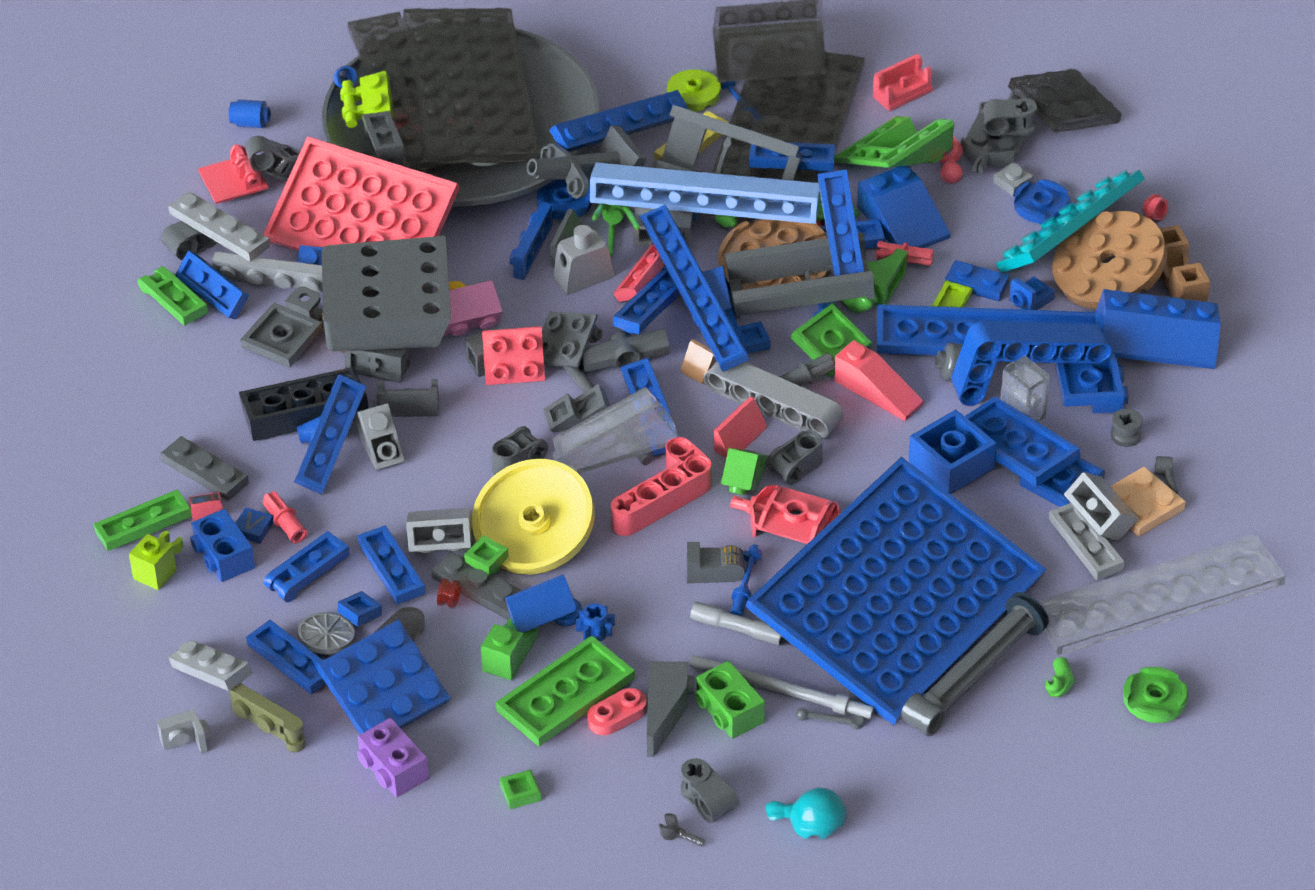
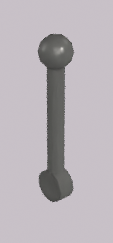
(856, 721)

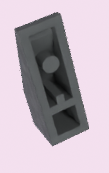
(667, 700)

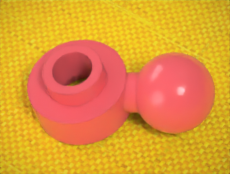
(951, 171)

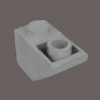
(379, 436)

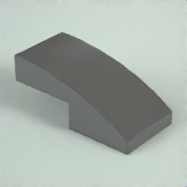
(569, 412)

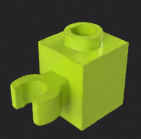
(154, 559)

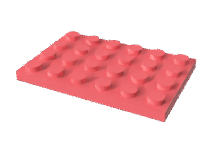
(356, 199)

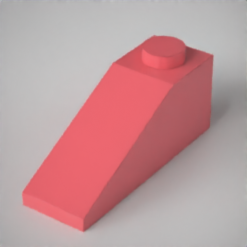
(873, 379)

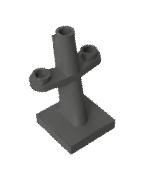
(577, 169)

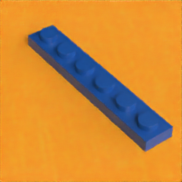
(630, 117)

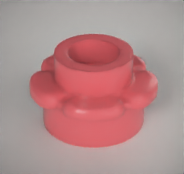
(1155, 207)

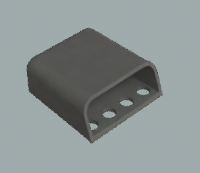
(384, 294)

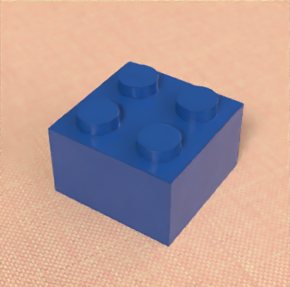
(952, 451)

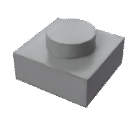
(1012, 177)

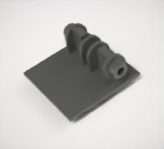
(567, 336)

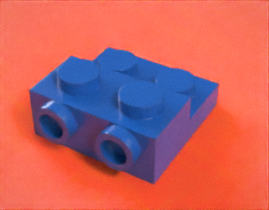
(1093, 385)

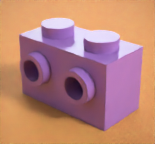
(392, 757)

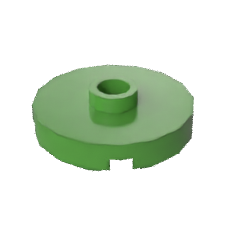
(1155, 695)

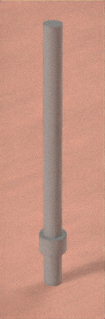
(840, 703)

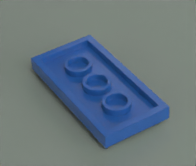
(1022, 442)

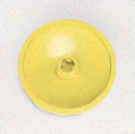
(537, 513)

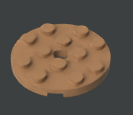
(767, 234)
(1137, 264)

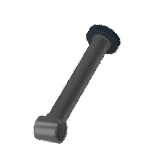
(929, 710)

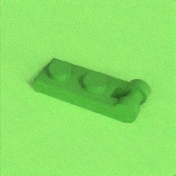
(173, 295)

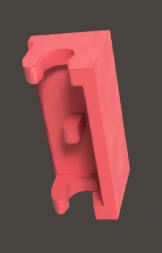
(902, 83)

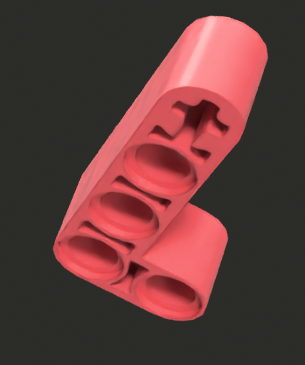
(681, 482)

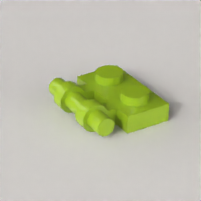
(373, 92)

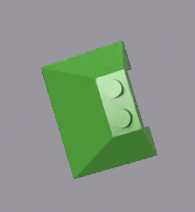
(900, 144)

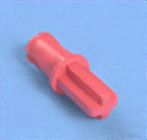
(915, 254)
(284, 517)

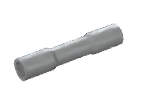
(719, 618)

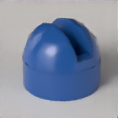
(348, 74)

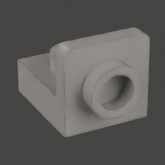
(182, 729)

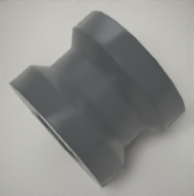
(1126, 427)

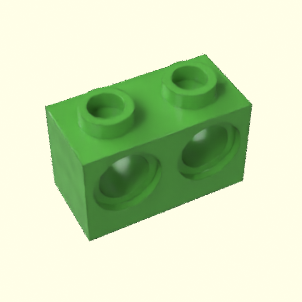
(729, 699)

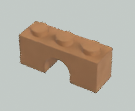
(1179, 276)

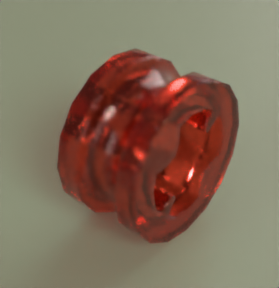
(448, 593)

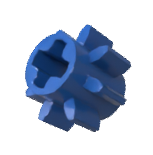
(595, 621)

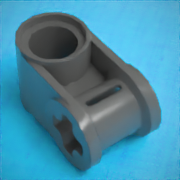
(1007, 117)
(275, 161)
(183, 238)
(517, 448)
(798, 456)
(706, 790)

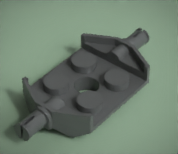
(987, 152)

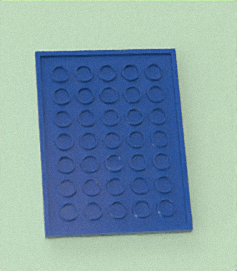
(895, 589)

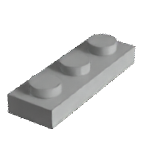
(1087, 544)
(210, 665)

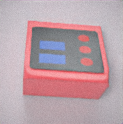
(205, 505)

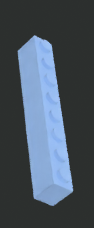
(705, 193)

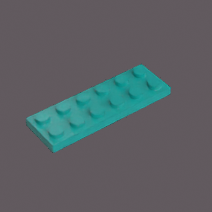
(1070, 220)

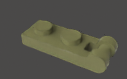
(268, 716)

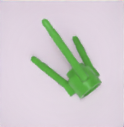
(614, 214)

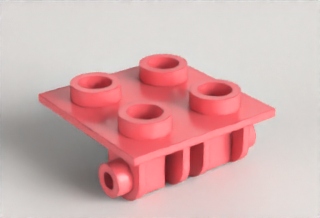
(232, 177)
(513, 355)

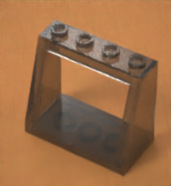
(769, 40)

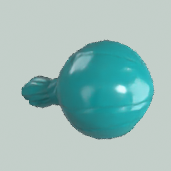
(814, 812)

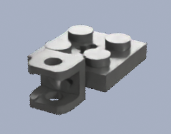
(298, 319)

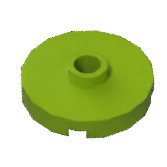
(696, 88)

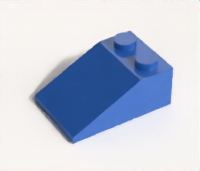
(902, 207)

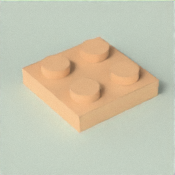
(1148, 499)

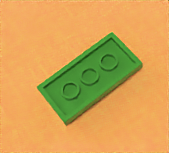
(565, 690)

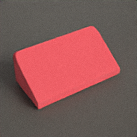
(739, 428)

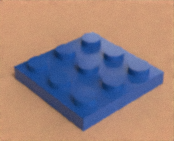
(383, 680)

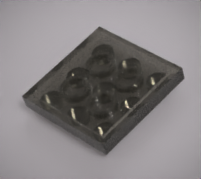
(1066, 100)

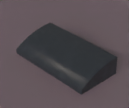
(288, 404)

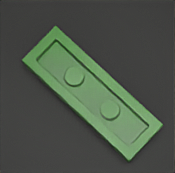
(142, 520)

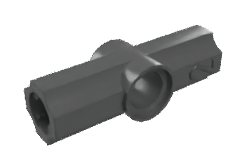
(624, 349)

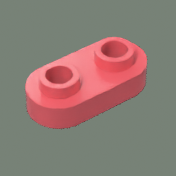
(621, 711)

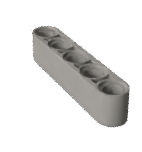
(776, 397)

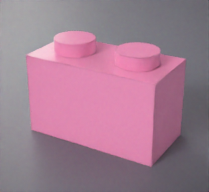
(473, 308)

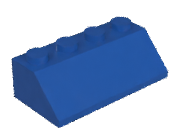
(1160, 328)

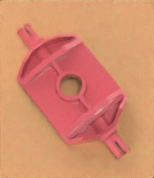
(772, 514)

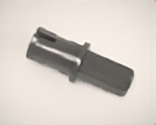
(810, 370)

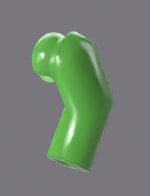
(860, 304)
(1062, 681)

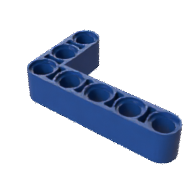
(1009, 341)

